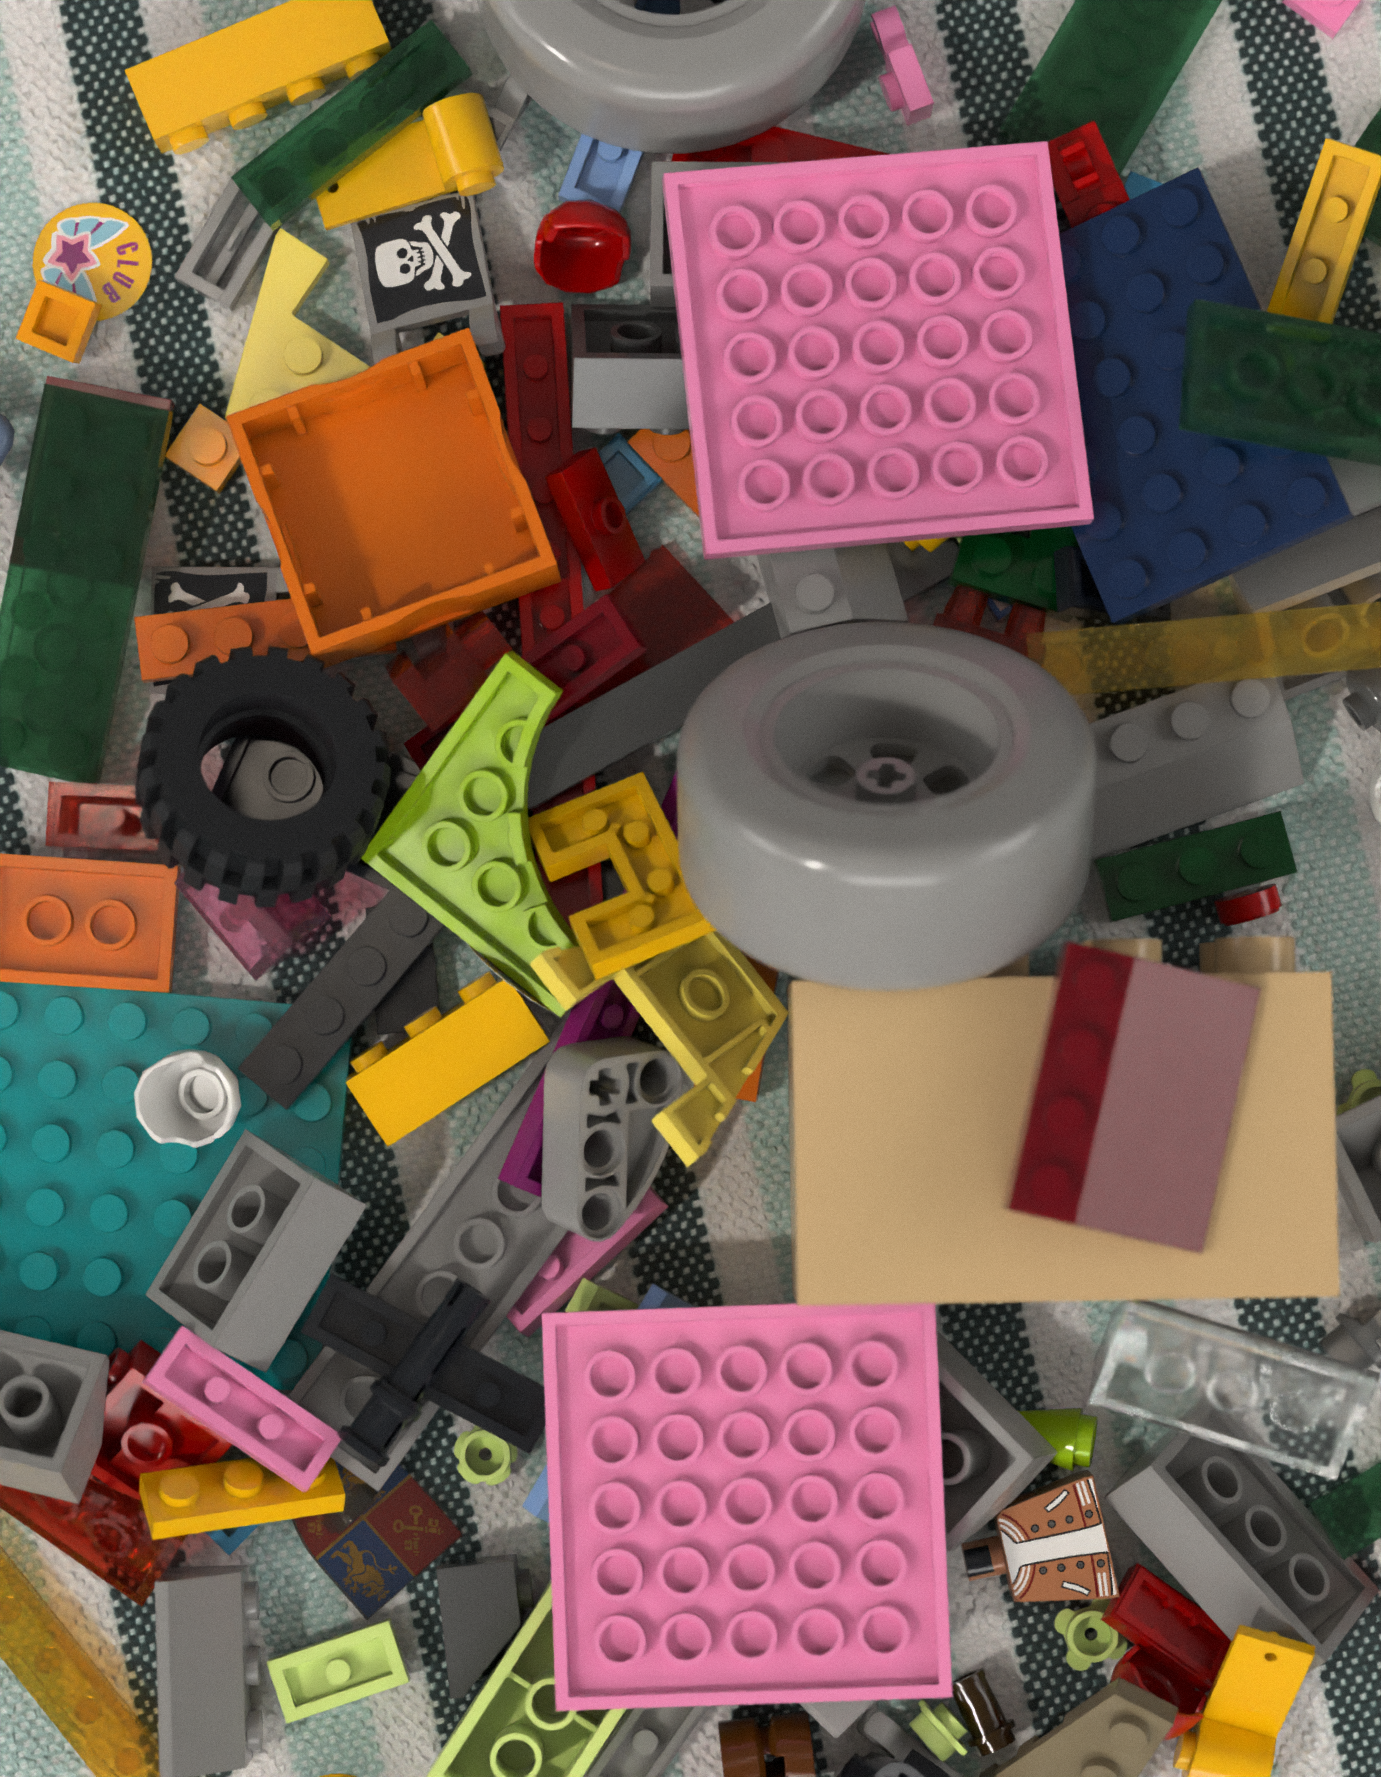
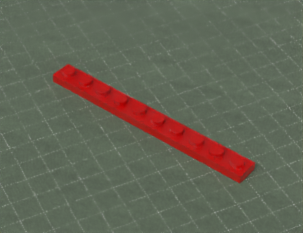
(541, 442)

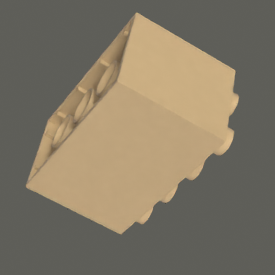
(914, 1123)

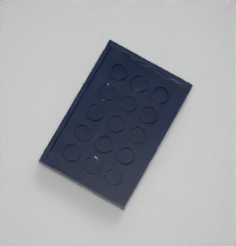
(1169, 500)

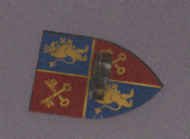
(378, 1538)

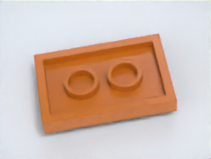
(87, 923)

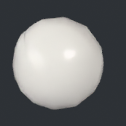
(187, 1098)

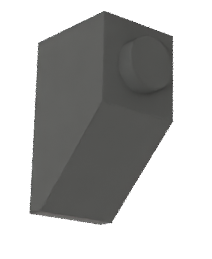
(479, 1613)

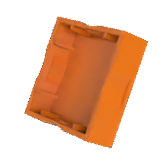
(394, 499)

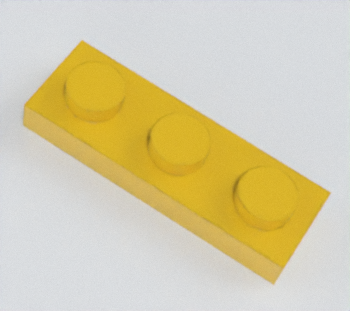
(1327, 233)
(232, 1496)

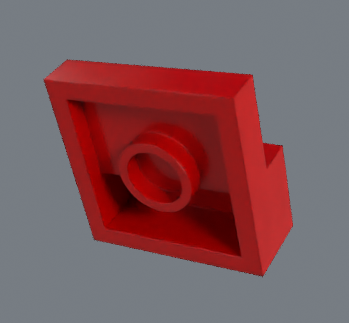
(145, 1429)

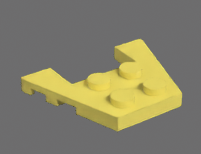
(279, 348)
(705, 1011)

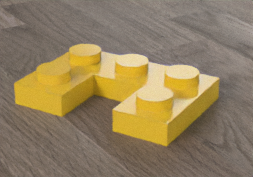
(632, 831)

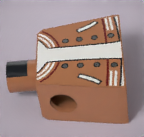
(1048, 1545)

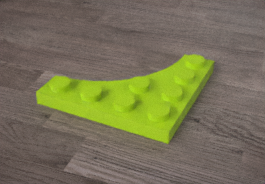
(464, 833)

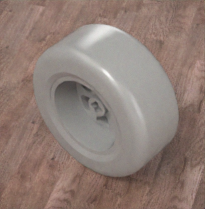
(671, 78)
(885, 805)

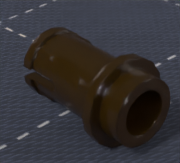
(982, 1713)

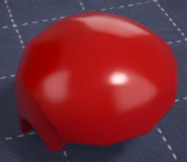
(582, 246)
(1159, 1680)

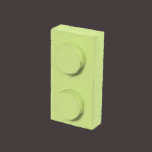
(338, 1670)

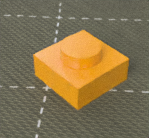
(58, 321)
(206, 449)

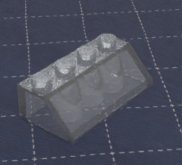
(1230, 1386)

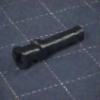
(398, 1396)

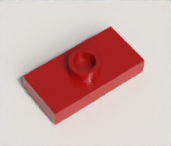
(595, 519)
(1168, 1627)

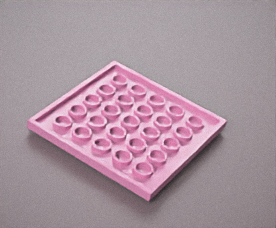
(876, 349)
(745, 1505)

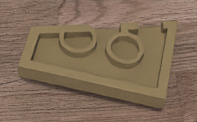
(1101, 1737)

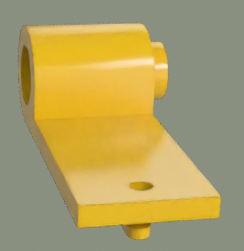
(427, 159)
(1245, 1707)

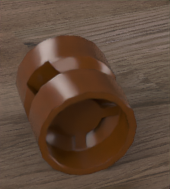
(785, 1736)

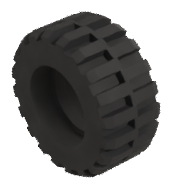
(274, 700)

